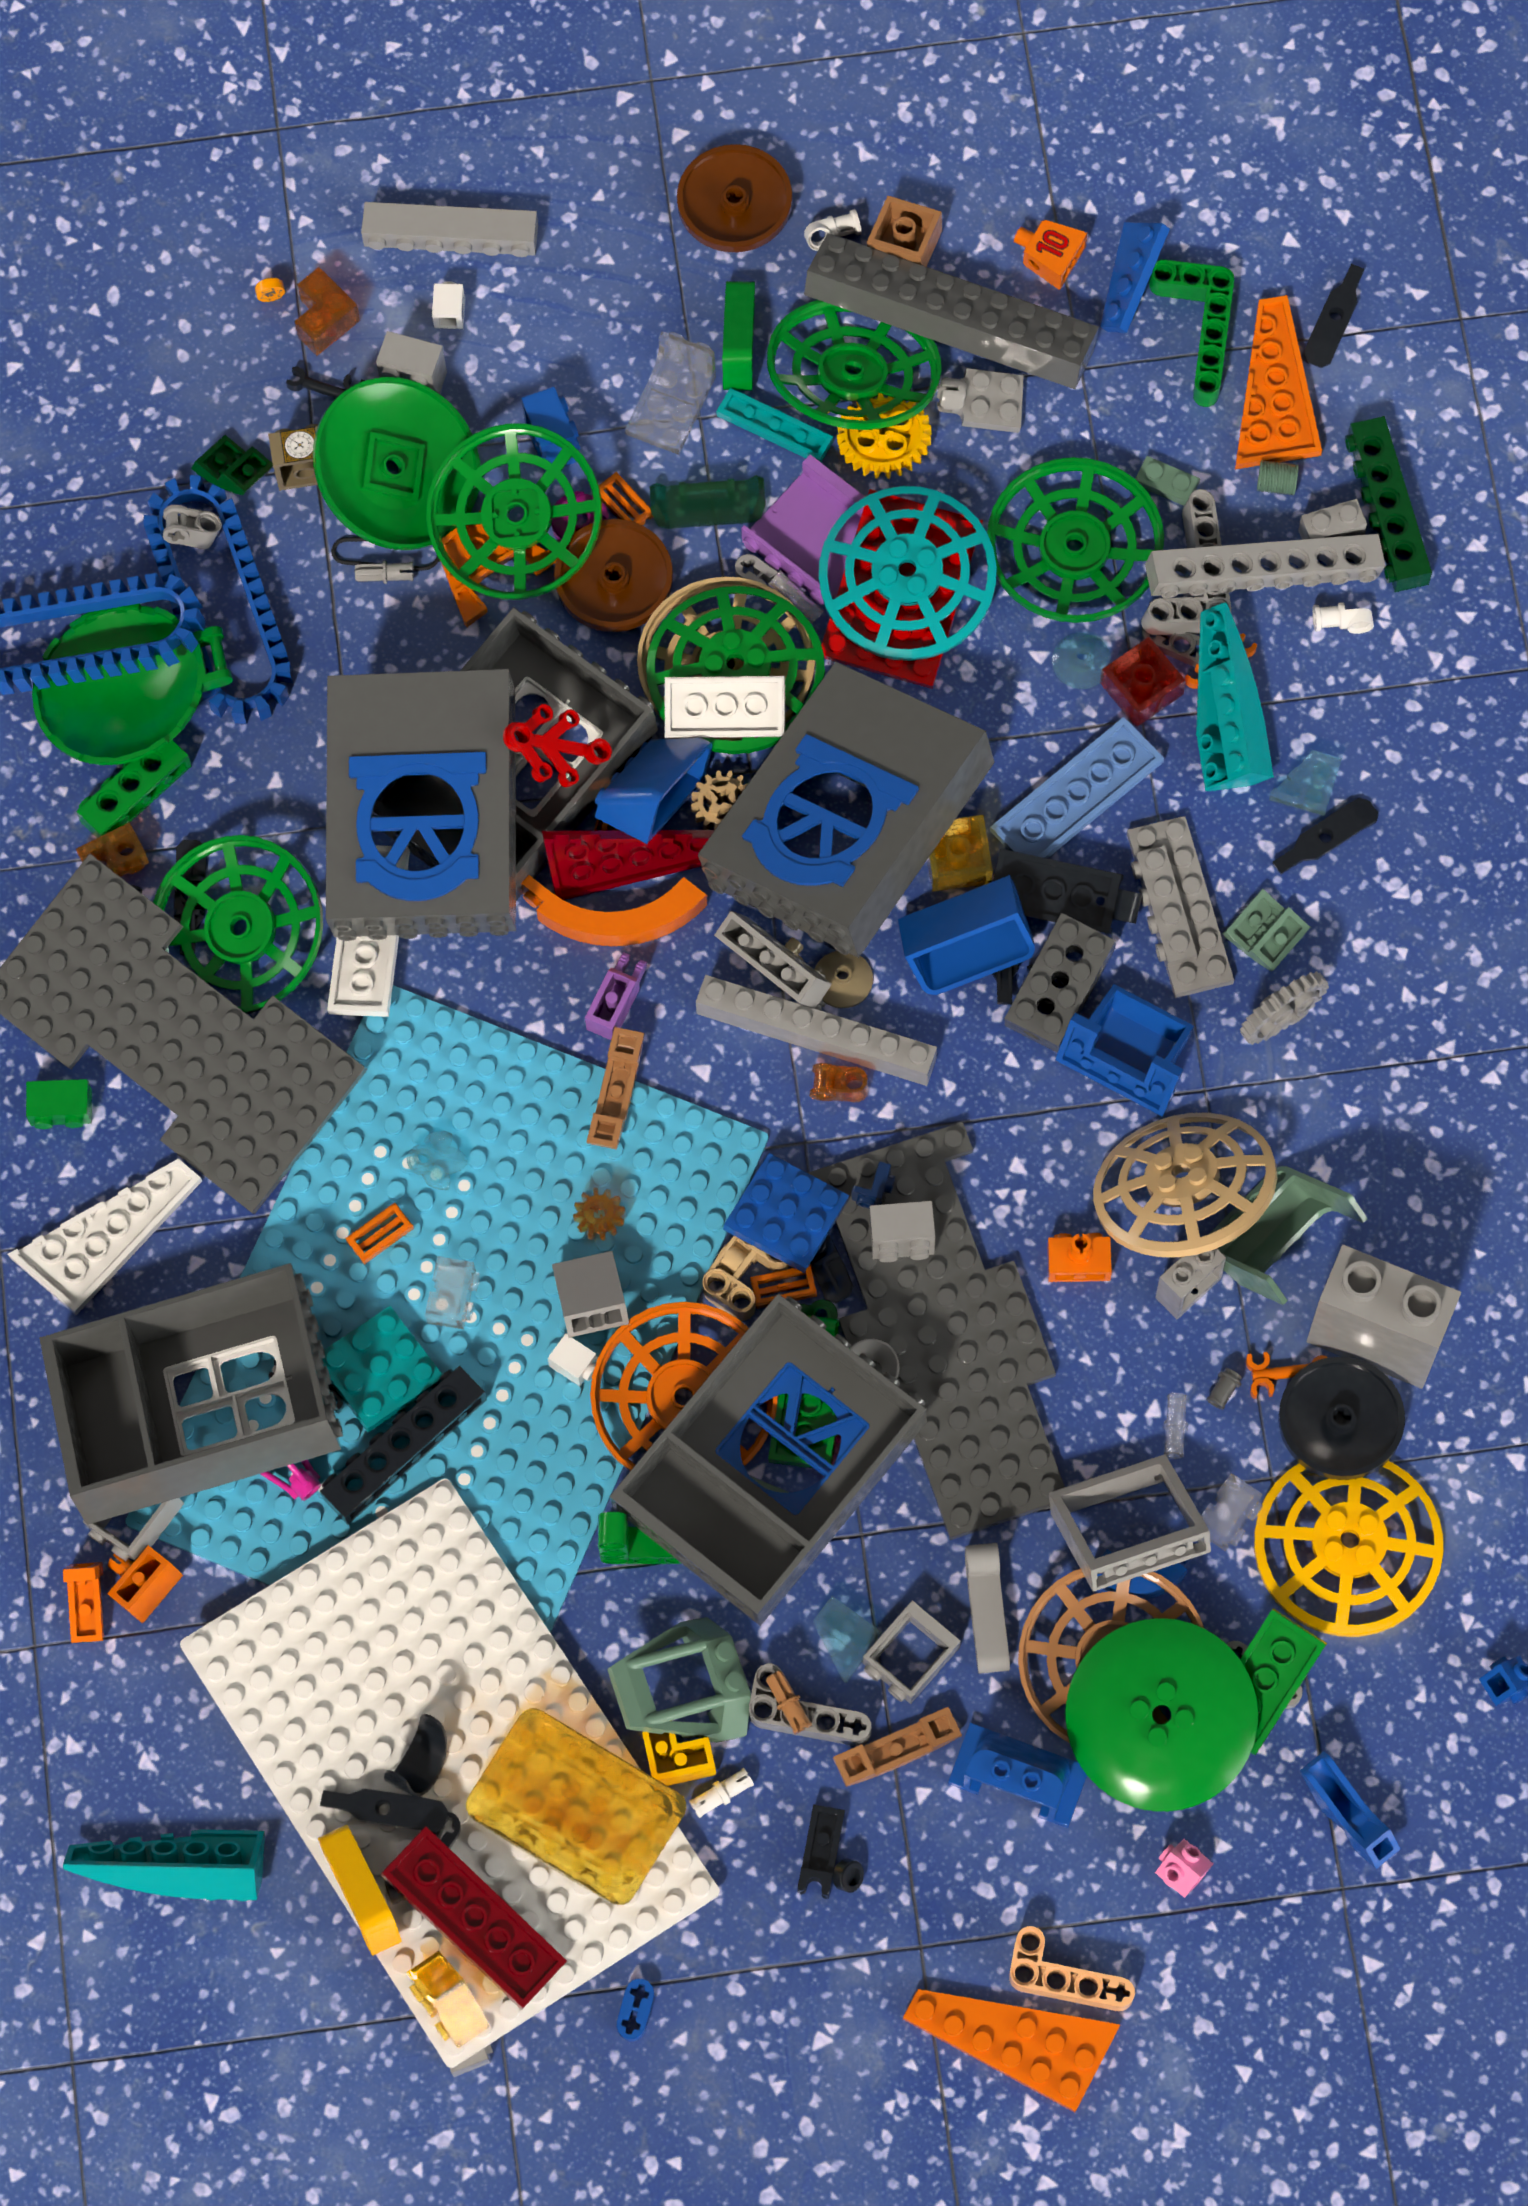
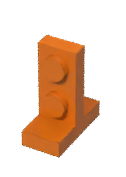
(85, 1601)

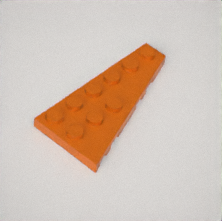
(1277, 405)
(1032, 2046)

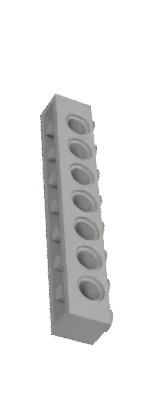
(1305, 553)

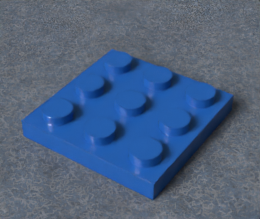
(786, 1212)

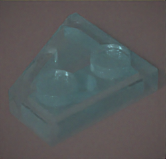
(1309, 783)
(845, 1636)

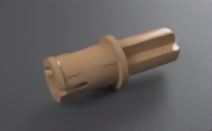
(788, 1702)

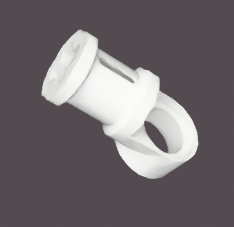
(837, 226)
(1354, 620)

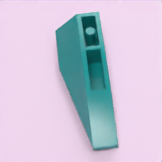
(1228, 708)

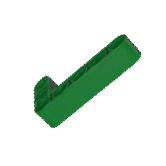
(1212, 323)
(627, 1544)

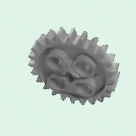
(1284, 1008)

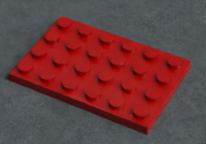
(841, 650)

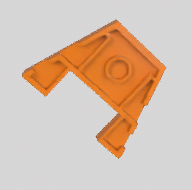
(468, 603)

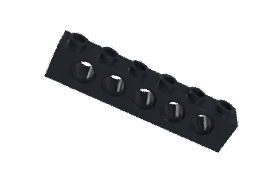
(399, 1461)

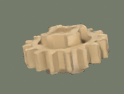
(714, 791)

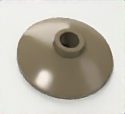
(848, 991)

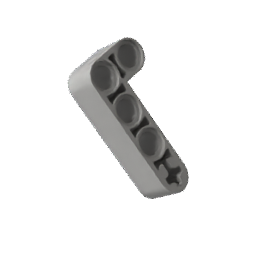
(987, 1607)
(777, 1721)

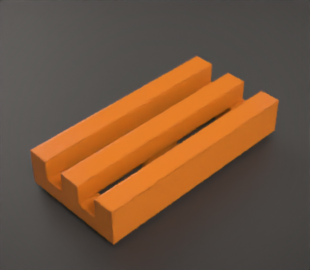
(614, 508)
(386, 1242)
(779, 1275)

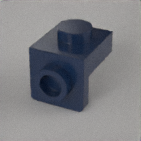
(882, 1184)

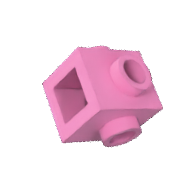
(1183, 1867)

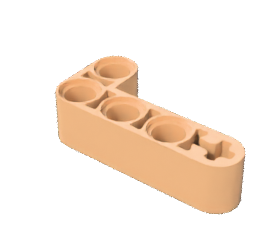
(1072, 1977)

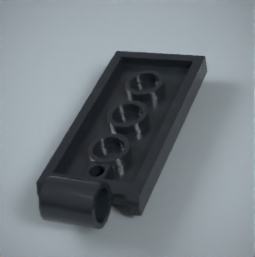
(1059, 887)

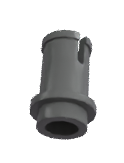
(1224, 1388)

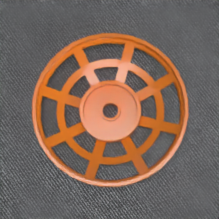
(665, 1379)

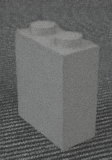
(590, 1294)

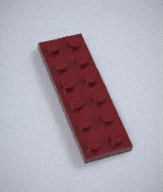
(473, 1918)

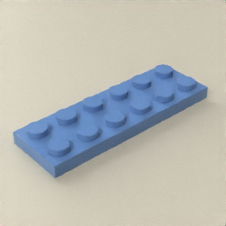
(1078, 792)

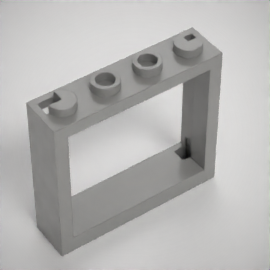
(1142, 1557)

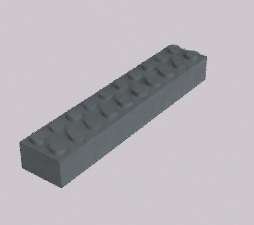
(951, 310)

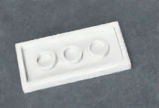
(724, 707)

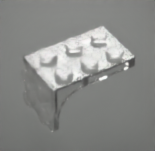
(673, 393)

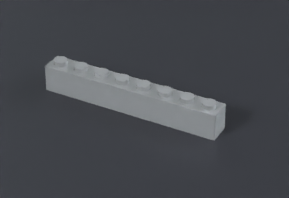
(816, 1030)

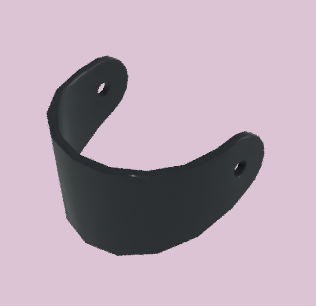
(422, 1760)

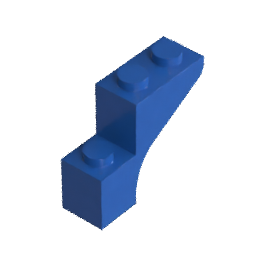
(1347, 1809)

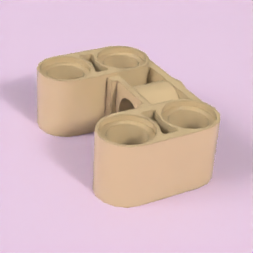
(729, 1268)

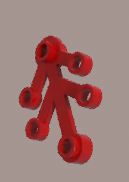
(552, 745)

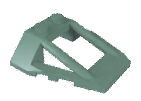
(728, 1706)

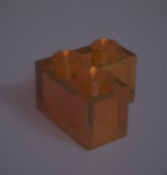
(329, 312)

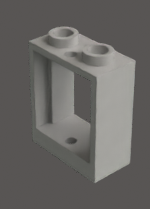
(1184, 1275)
(147, 1535)
(932, 1629)

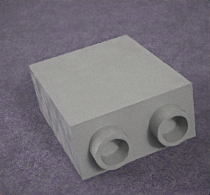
(1382, 1316)

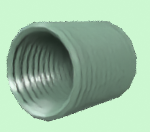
(1277, 477)

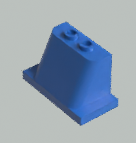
(1128, 1048)
(1019, 1770)

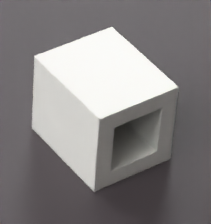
(448, 305)
(573, 1360)

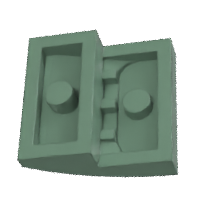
(1266, 930)

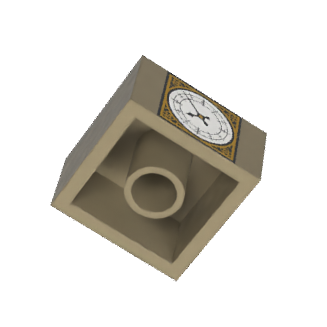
(293, 457)

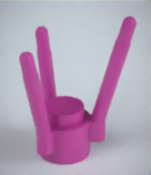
(303, 1482)

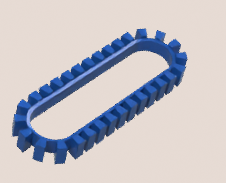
(251, 583)
(109, 659)

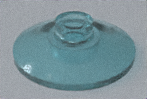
(1077, 672)

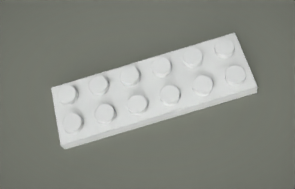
(365, 969)

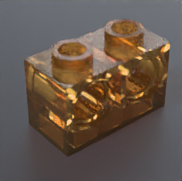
(110, 846)

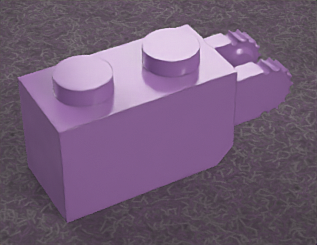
(614, 998)

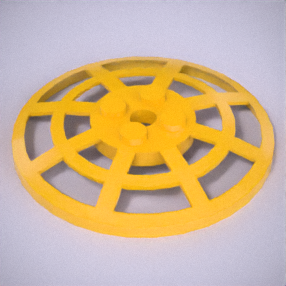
(1346, 1561)

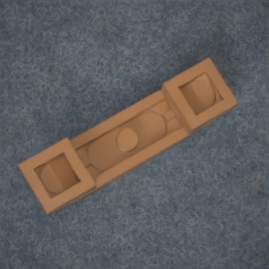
(616, 1088)
(897, 1748)

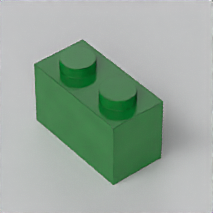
(59, 1103)

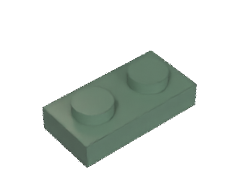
(1167, 480)

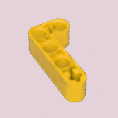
(360, 1889)

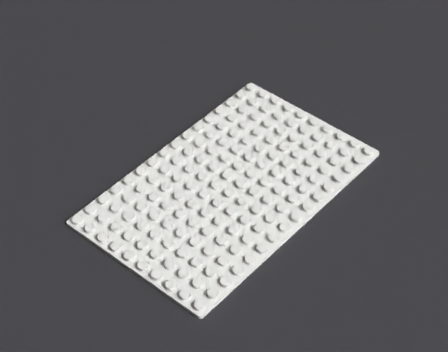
(330, 1690)

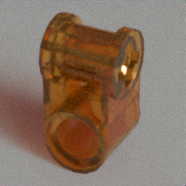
(836, 1083)

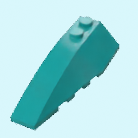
(193, 1867)

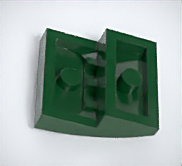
(231, 466)

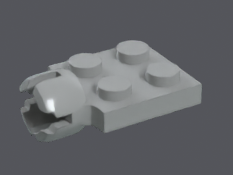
(984, 399)

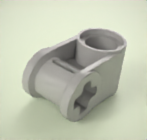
(191, 527)

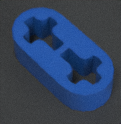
(643, 2011)

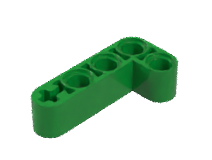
(738, 335)

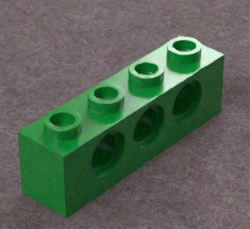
(132, 802)

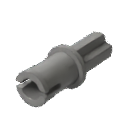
(383, 572)

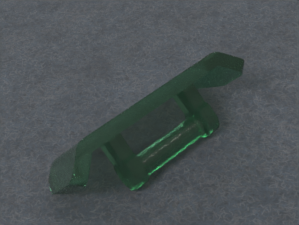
(708, 503)

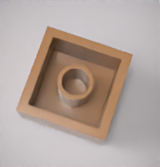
(906, 230)

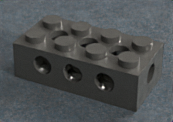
(1050, 965)

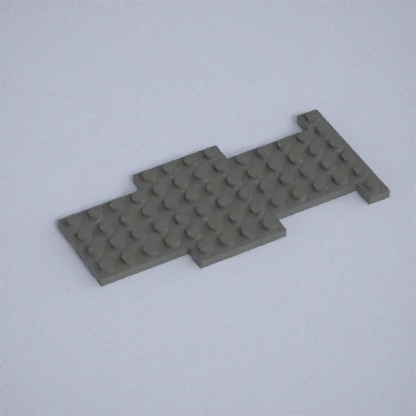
(959, 1340)

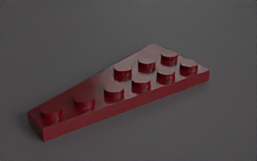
(609, 859)

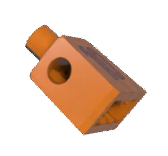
(1051, 250)

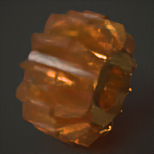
(592, 1204)

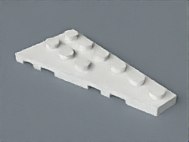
(96, 1243)

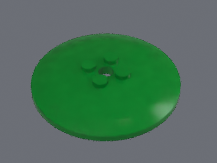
(395, 423)
(1153, 1762)

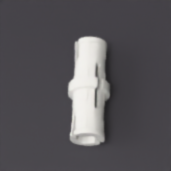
(721, 1792)

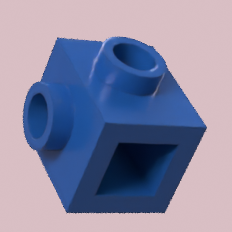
(1506, 1680)

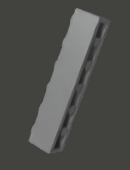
(449, 229)

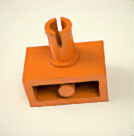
(1079, 1258)
(143, 1582)

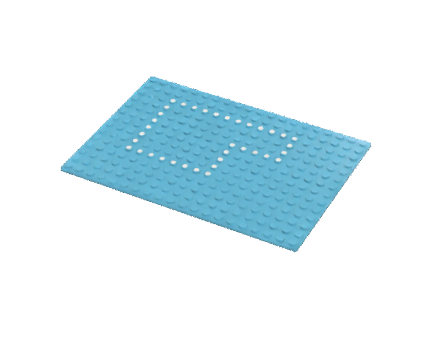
(523, 1121)

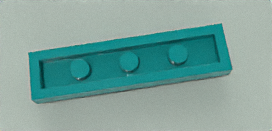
(774, 425)

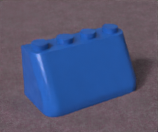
(653, 785)
(967, 937)

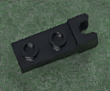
(821, 1849)

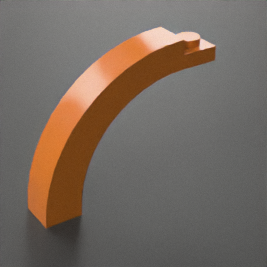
(620, 927)

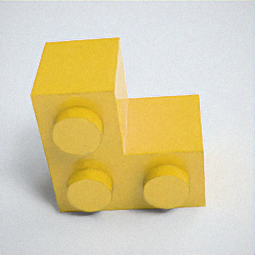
(678, 1762)

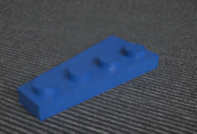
(1132, 268)

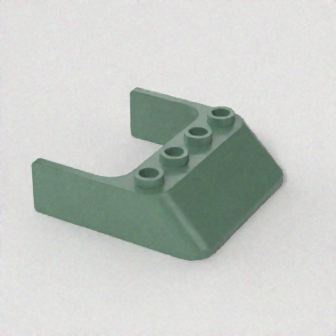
(1293, 1209)

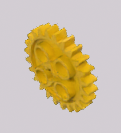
(879, 457)

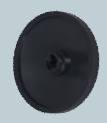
(1341, 1418)

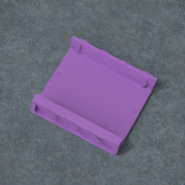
(798, 524)

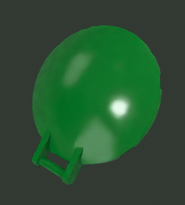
(129, 713)

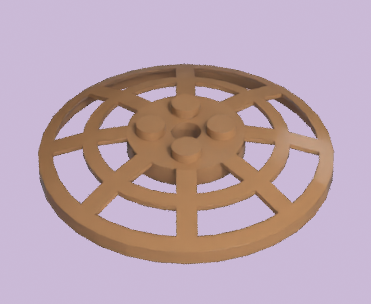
(1092, 1635)

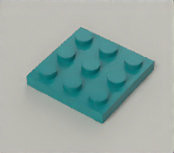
(380, 1368)

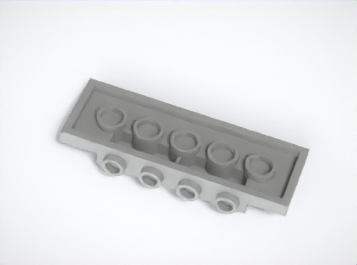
(1179, 907)

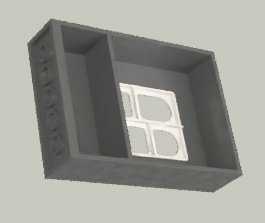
(567, 681)
(121, 1408)

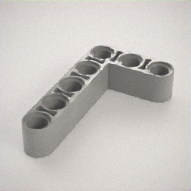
(1172, 608)

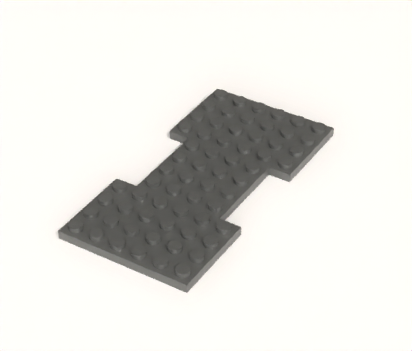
(241, 1085)

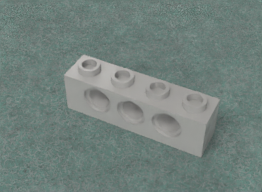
(773, 959)

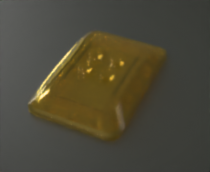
(576, 1806)

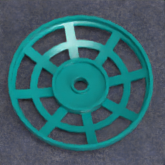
(912, 589)

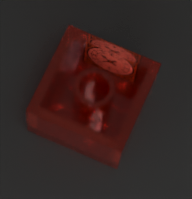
(1142, 681)

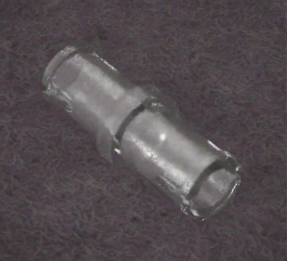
(796, 596)
(1175, 1425)

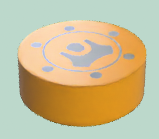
(269, 289)

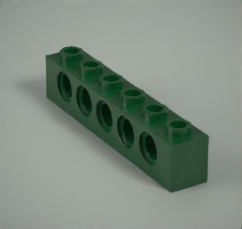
(1375, 436)

